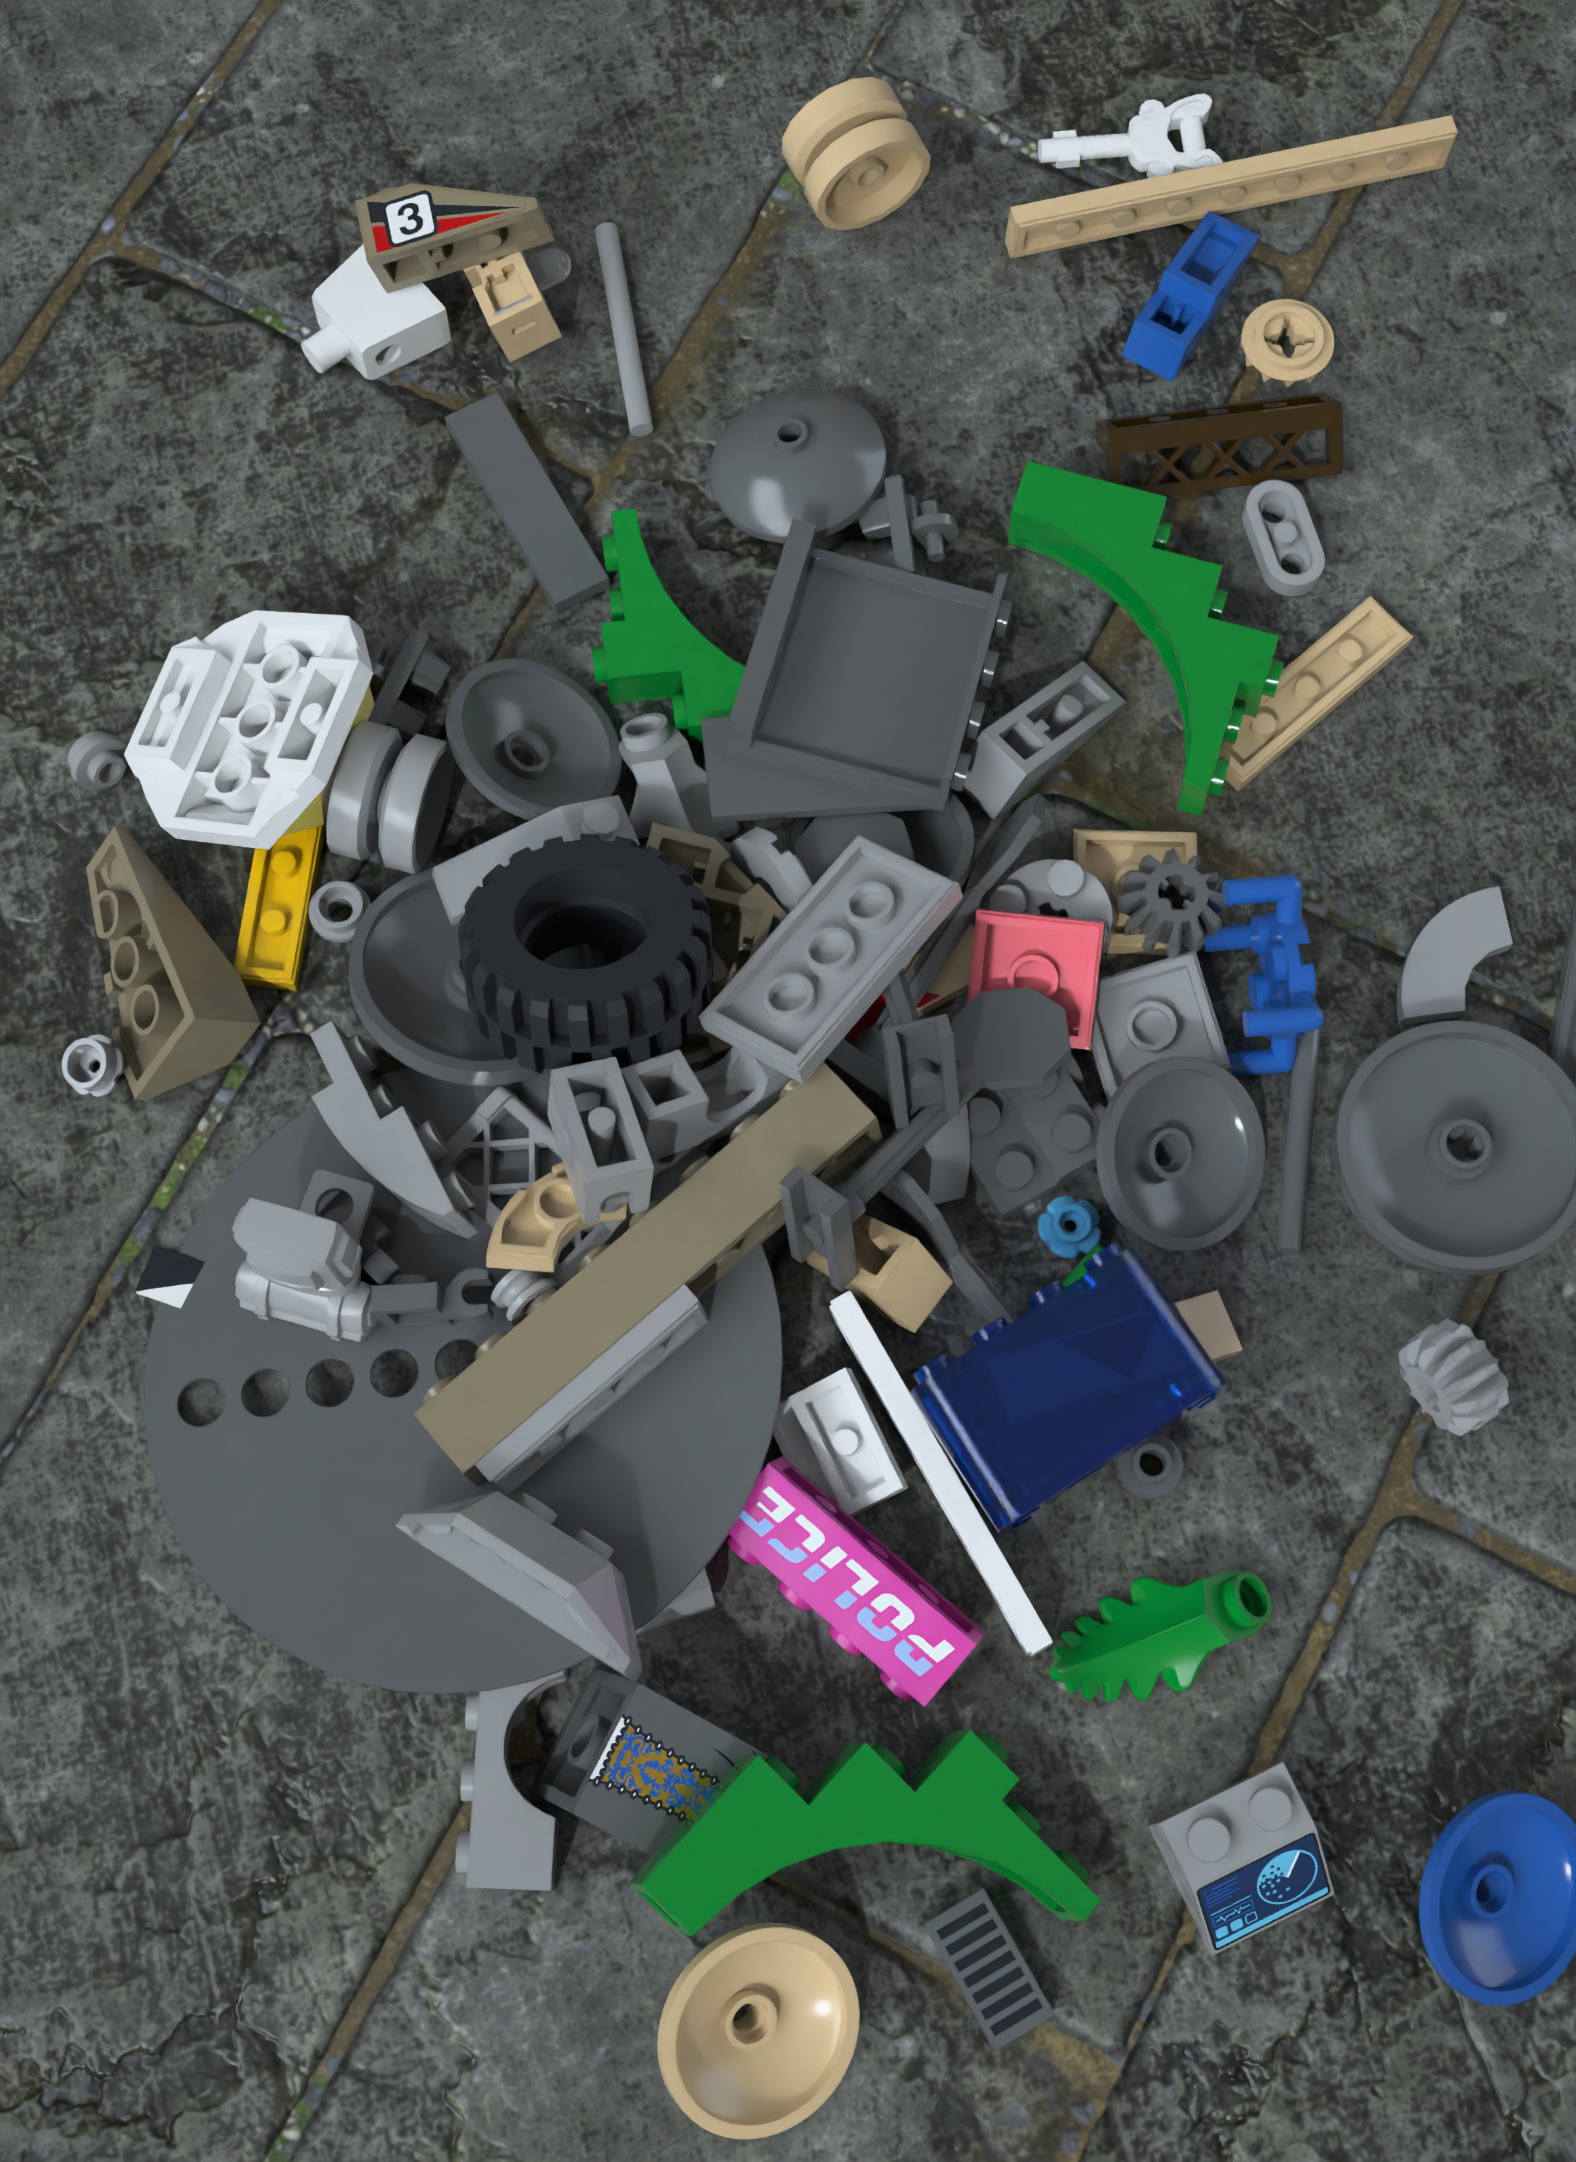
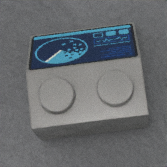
(1245, 1857)

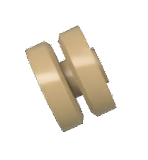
(855, 153)

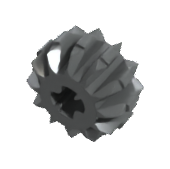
(1153, 913)

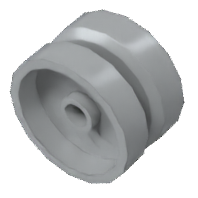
(390, 797)

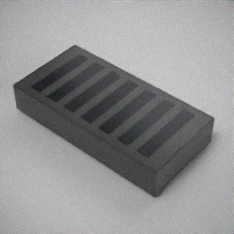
(988, 1969)

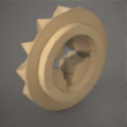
(1306, 331)

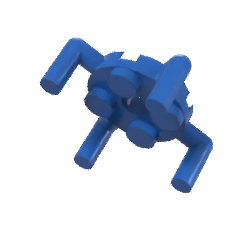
(1284, 986)

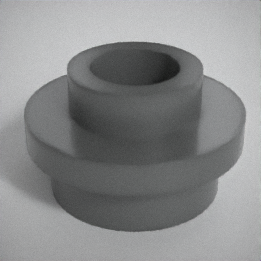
(1151, 1486)

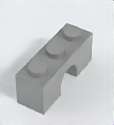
(691, 1107)

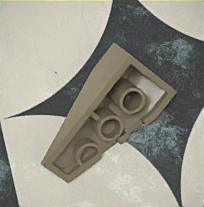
(173, 985)

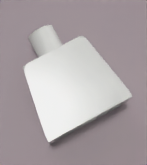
(373, 326)

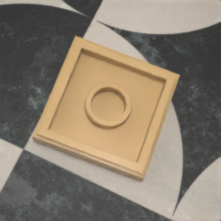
(1116, 852)

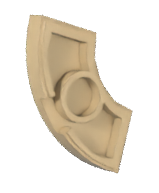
(539, 1225)

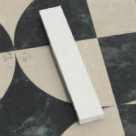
(940, 1475)

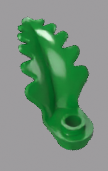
(1161, 1633)

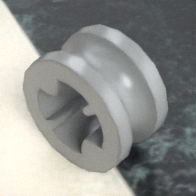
(518, 1291)

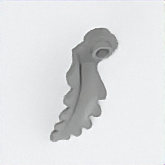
(669, 781)

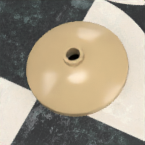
(785, 2051)

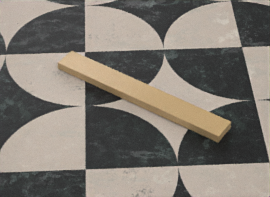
(1229, 186)

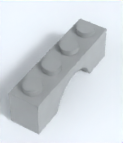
(508, 1837)

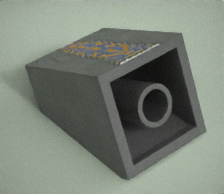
(635, 1761)

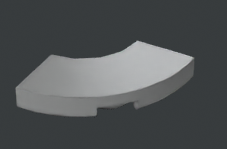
(1447, 952)

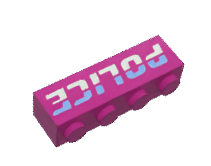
(853, 1583)

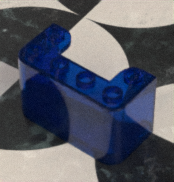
(1066, 1386)

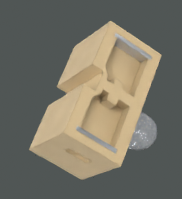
(513, 298)

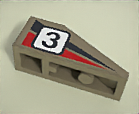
(437, 230)

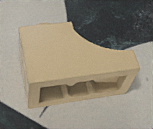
(894, 1273)

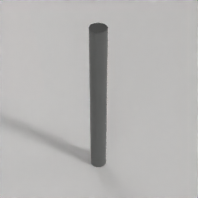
(1298, 1145)

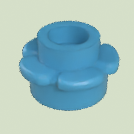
(1066, 1243)

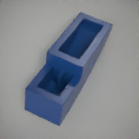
(1189, 296)

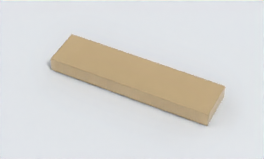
(1314, 688)

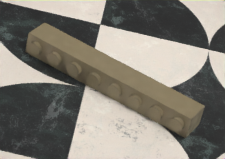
(687, 1239)

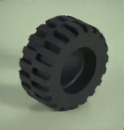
(577, 897)

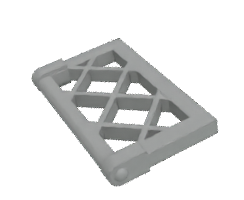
(541, 1135)

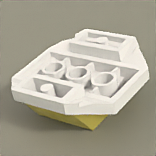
(252, 727)

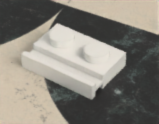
(838, 1443)

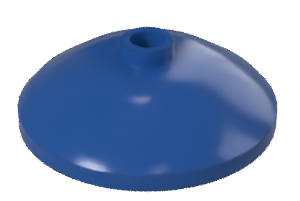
(1501, 1898)

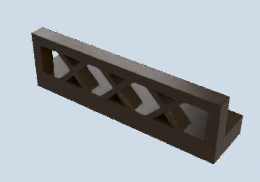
(1225, 423)

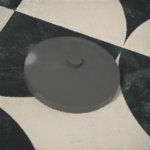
(413, 987)
(1459, 1147)

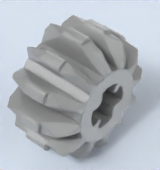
(1453, 1377)

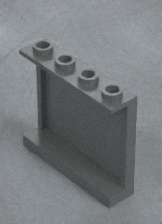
(866, 674)

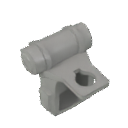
(307, 1264)

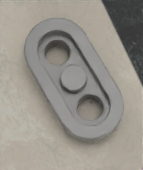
(1283, 543)

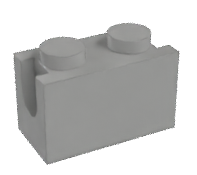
(601, 1145)

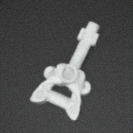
(1145, 142)

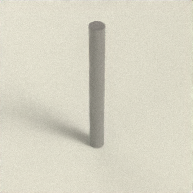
(623, 329)

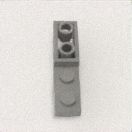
(388, 1137)

